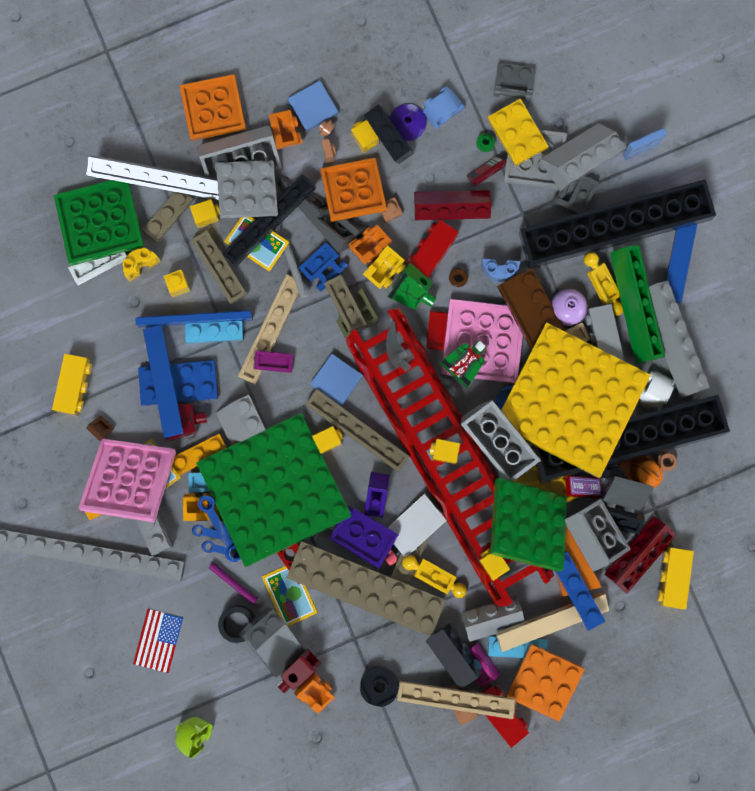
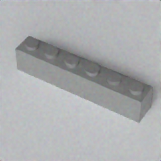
(604, 332)
(676, 342)

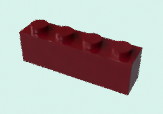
(452, 205)

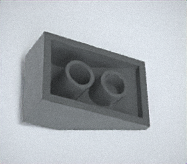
(625, 493)
(272, 641)

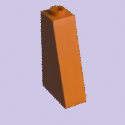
(580, 563)

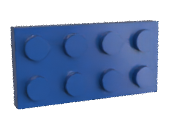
(191, 382)

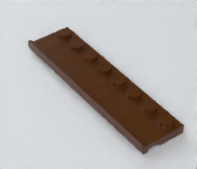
(529, 305)

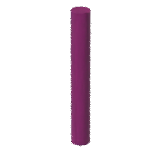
(233, 583)

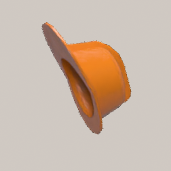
(643, 470)

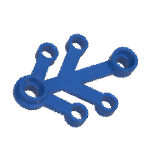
(220, 533)

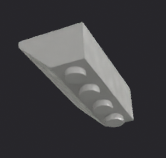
(243, 147)
(582, 155)
(499, 440)

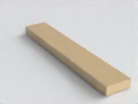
(271, 327)
(545, 624)
(456, 699)

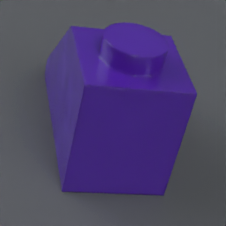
(376, 494)

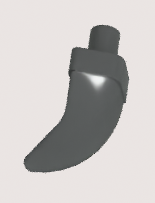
(395, 352)

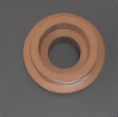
(326, 128)
(673, 461)

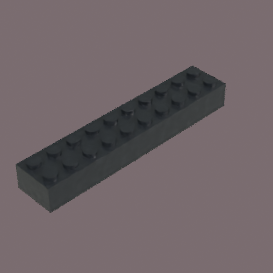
(617, 224)
(650, 435)

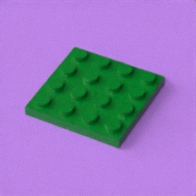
(98, 221)
(528, 525)

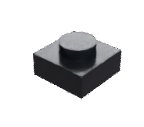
(611, 472)

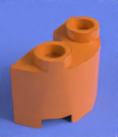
(284, 130)
(370, 245)
(315, 692)

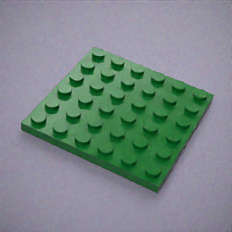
(273, 490)

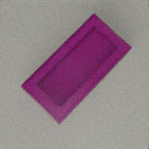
(273, 361)

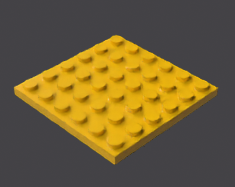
(574, 399)

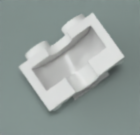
(657, 391)

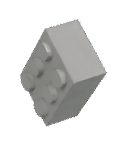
(597, 535)

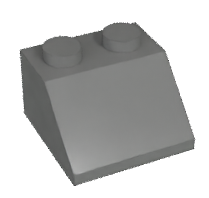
(240, 420)

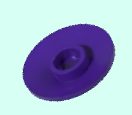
(413, 129)

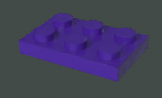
(364, 537)

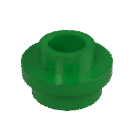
(485, 148)

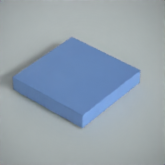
(313, 106)
(644, 143)
(336, 380)

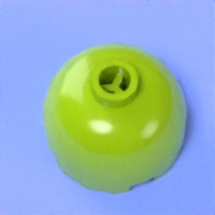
(191, 735)

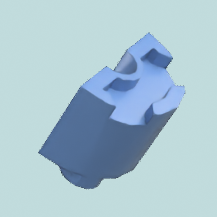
(442, 107)
(499, 273)

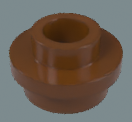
(462, 273)

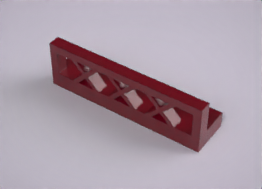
(626, 565)

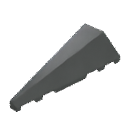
(339, 232)

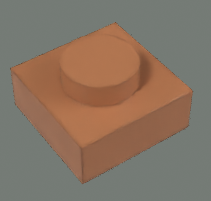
(329, 150)
(393, 210)

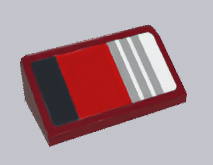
(486, 170)

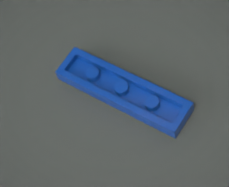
(579, 594)

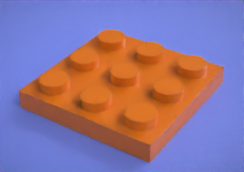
(212, 107)
(353, 189)
(545, 682)

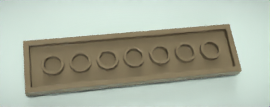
(366, 589)

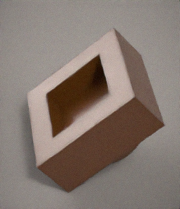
(100, 428)

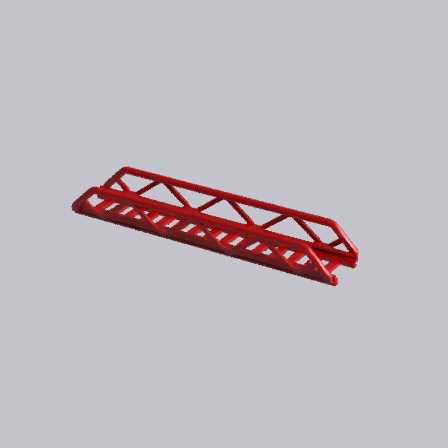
(408, 437)

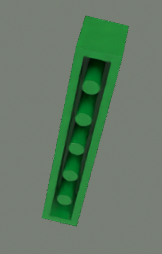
(637, 304)

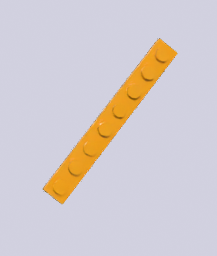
(187, 460)

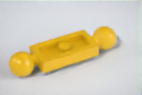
(603, 282)
(434, 576)

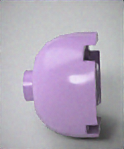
(569, 316)

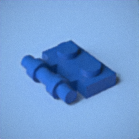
(319, 262)

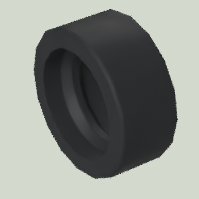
(222, 622)

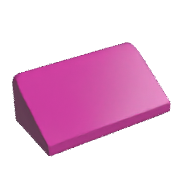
(490, 671)

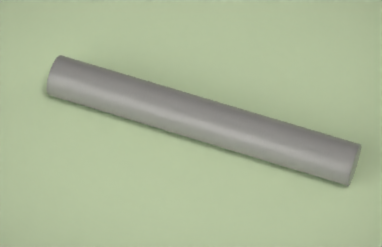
(295, 272)

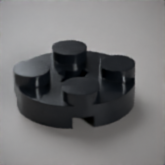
(389, 691)

